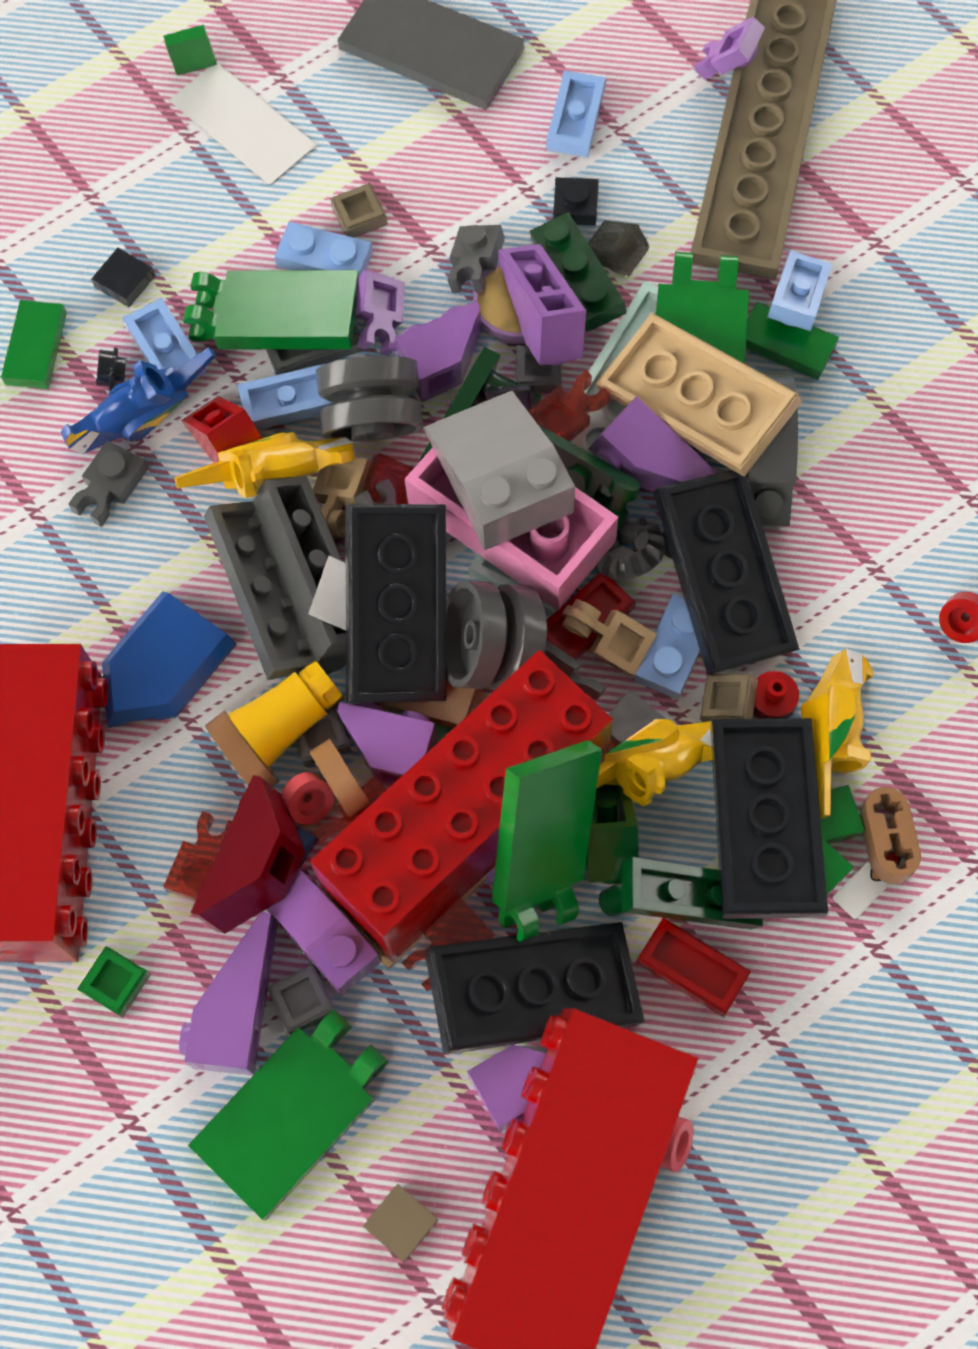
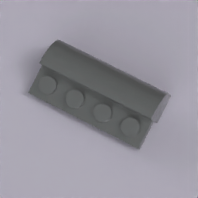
(274, 565)

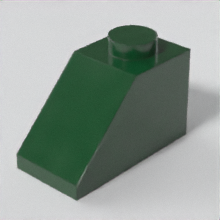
(611, 835)

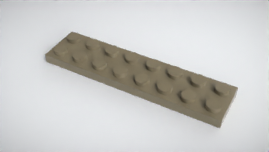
(763, 138)

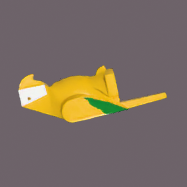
(269, 458)
(838, 721)
(655, 756)

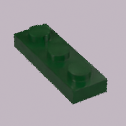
(580, 270)

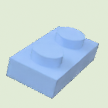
(576, 113)
(318, 249)
(800, 291)
(160, 336)
(282, 398)
(671, 653)

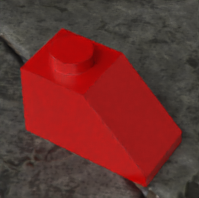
(220, 427)

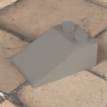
(502, 469)

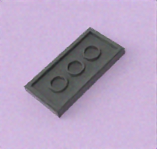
(433, 47)

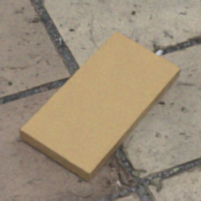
(701, 393)

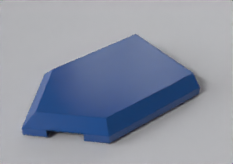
(162, 662)

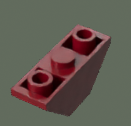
(252, 861)

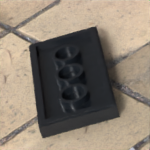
(725, 570)
(395, 602)
(768, 819)
(508, 989)

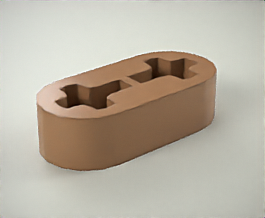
(238, 750)
(339, 777)
(900, 833)

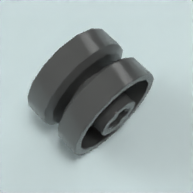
(369, 398)
(491, 632)

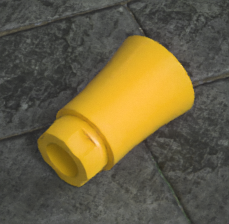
(286, 712)

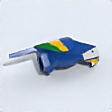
(136, 405)

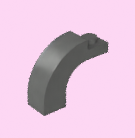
(776, 468)

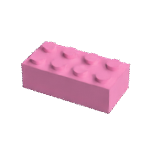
(547, 558)

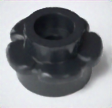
(110, 368)

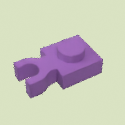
(735, 49)
(381, 306)

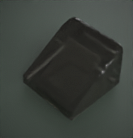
(619, 246)

